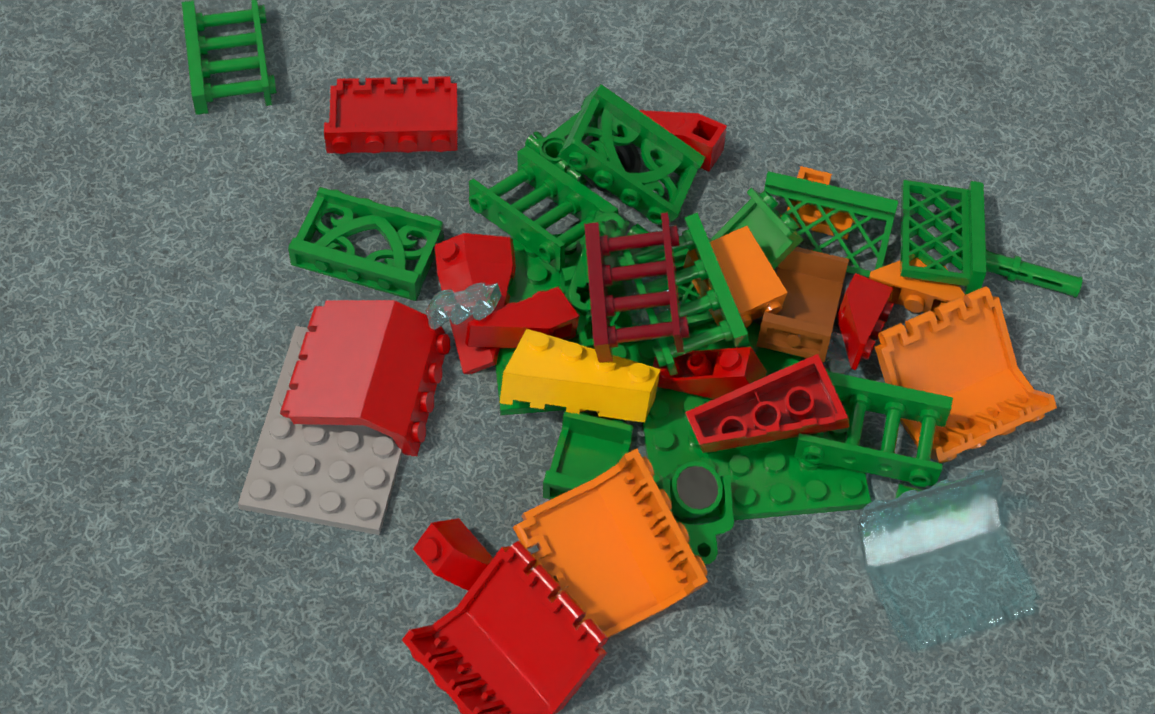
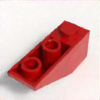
(696, 131)
(543, 312)
(861, 316)
(712, 371)

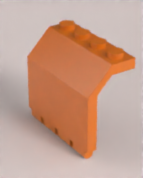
(968, 357)
(615, 546)

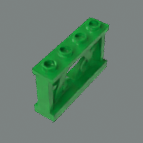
(605, 169)
(361, 216)

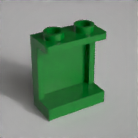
(772, 231)
(585, 451)

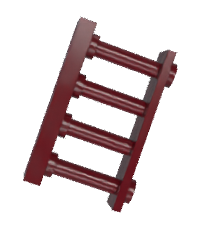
(605, 305)

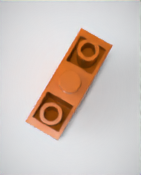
(913, 293)

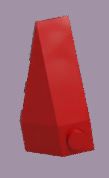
(469, 261)

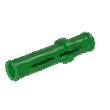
(1033, 274)

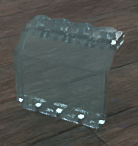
(944, 560)

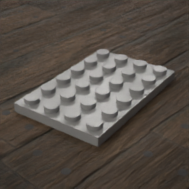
(319, 471)

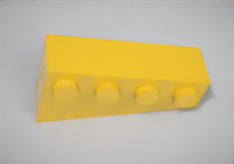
(570, 376)

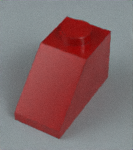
(453, 552)

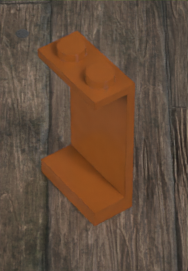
(810, 307)

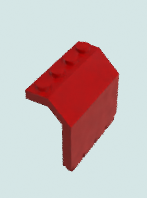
(392, 116)
(368, 368)
(510, 641)

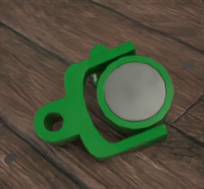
(694, 492)

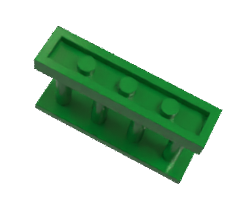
(201, 68)
(549, 183)
(717, 298)
(895, 403)

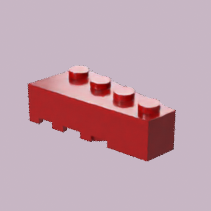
(771, 409)

